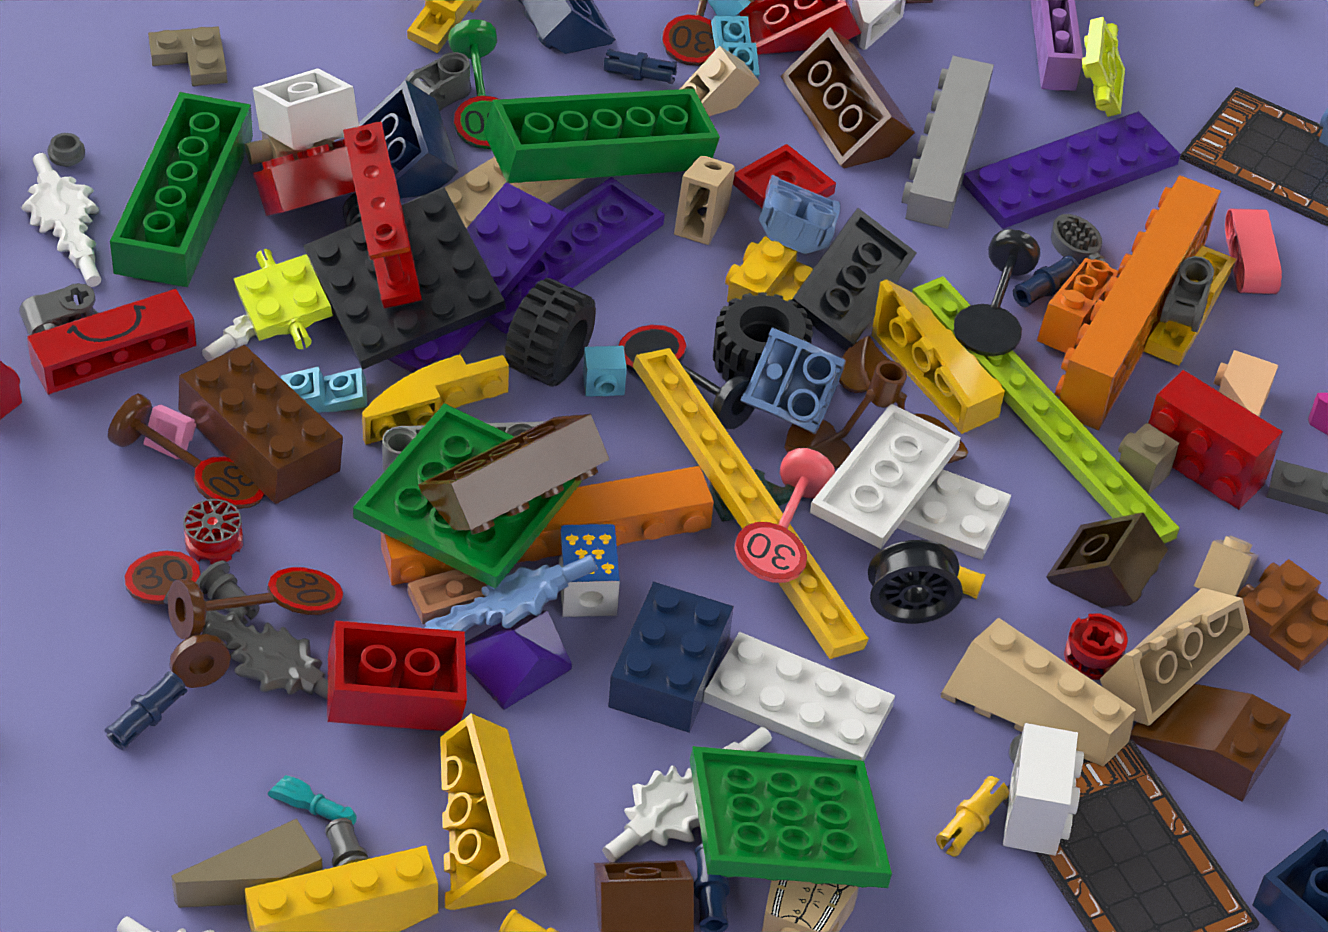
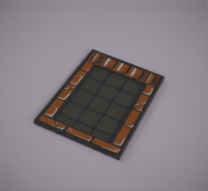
(1265, 153)
(1139, 859)

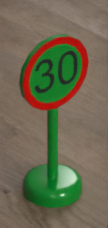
(475, 40)

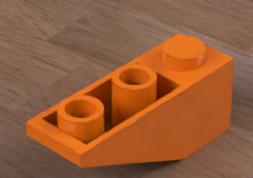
(1074, 304)

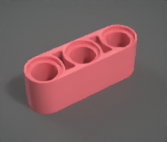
(1254, 247)

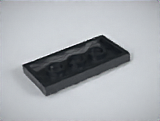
(846, 280)

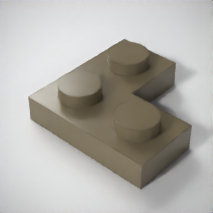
(197, 47)

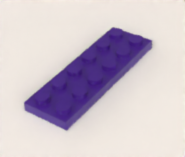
(1070, 169)
(598, 231)
(510, 239)

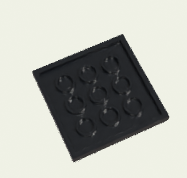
(449, 272)

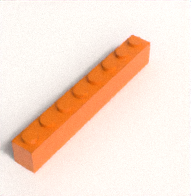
(636, 506)

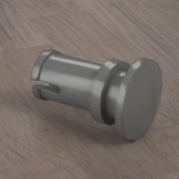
(222, 585)
(344, 842)

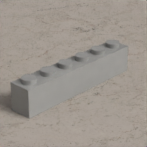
(948, 142)

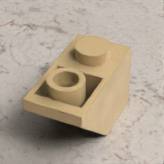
(722, 82)
(1227, 566)

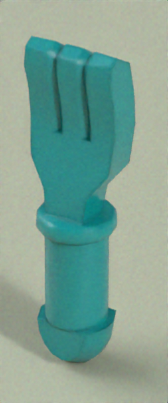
(299, 794)

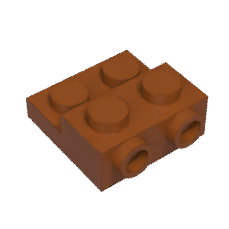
(1287, 613)

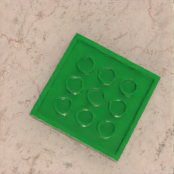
(402, 512)
(788, 818)

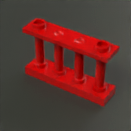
(382, 214)

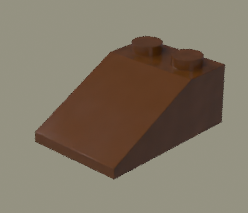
(1216, 736)

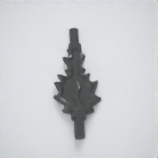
(268, 656)

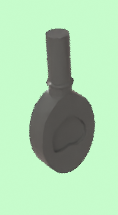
(1076, 238)

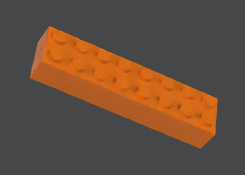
(1134, 301)

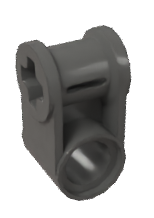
(444, 78)
(1188, 299)
(57, 308)

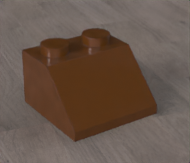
(644, 896)

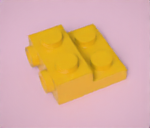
(767, 269)

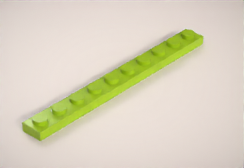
(1055, 422)

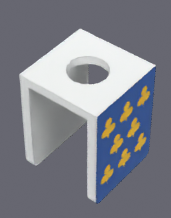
(598, 591)

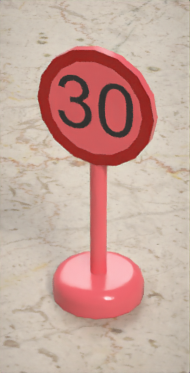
(771, 549)

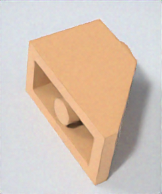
(1246, 380)

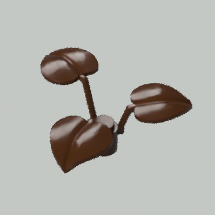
(882, 381)

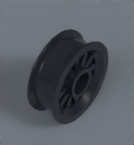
(914, 581)

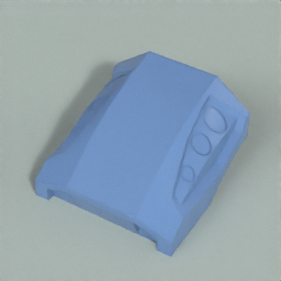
(798, 216)
(794, 380)

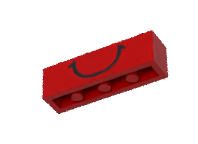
(111, 341)

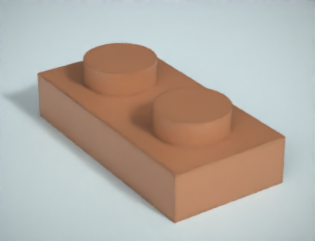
(439, 593)

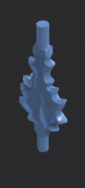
(515, 597)

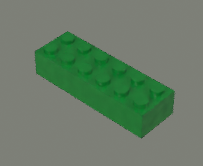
(599, 134)
(181, 190)

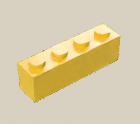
(935, 359)
(487, 817)
(355, 897)

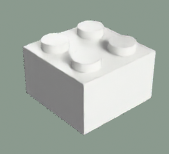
(306, 108)
(1043, 789)

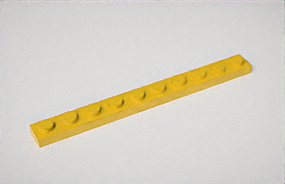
(745, 496)

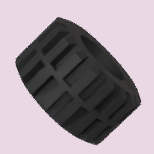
(745, 328)
(550, 332)

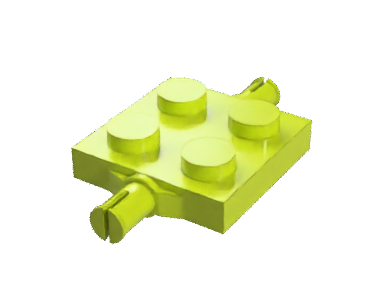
(1104, 66)
(283, 298)

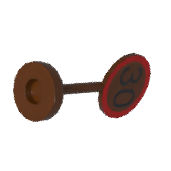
(689, 37)
(212, 477)
(292, 588)
(196, 659)

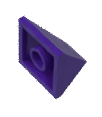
(517, 659)

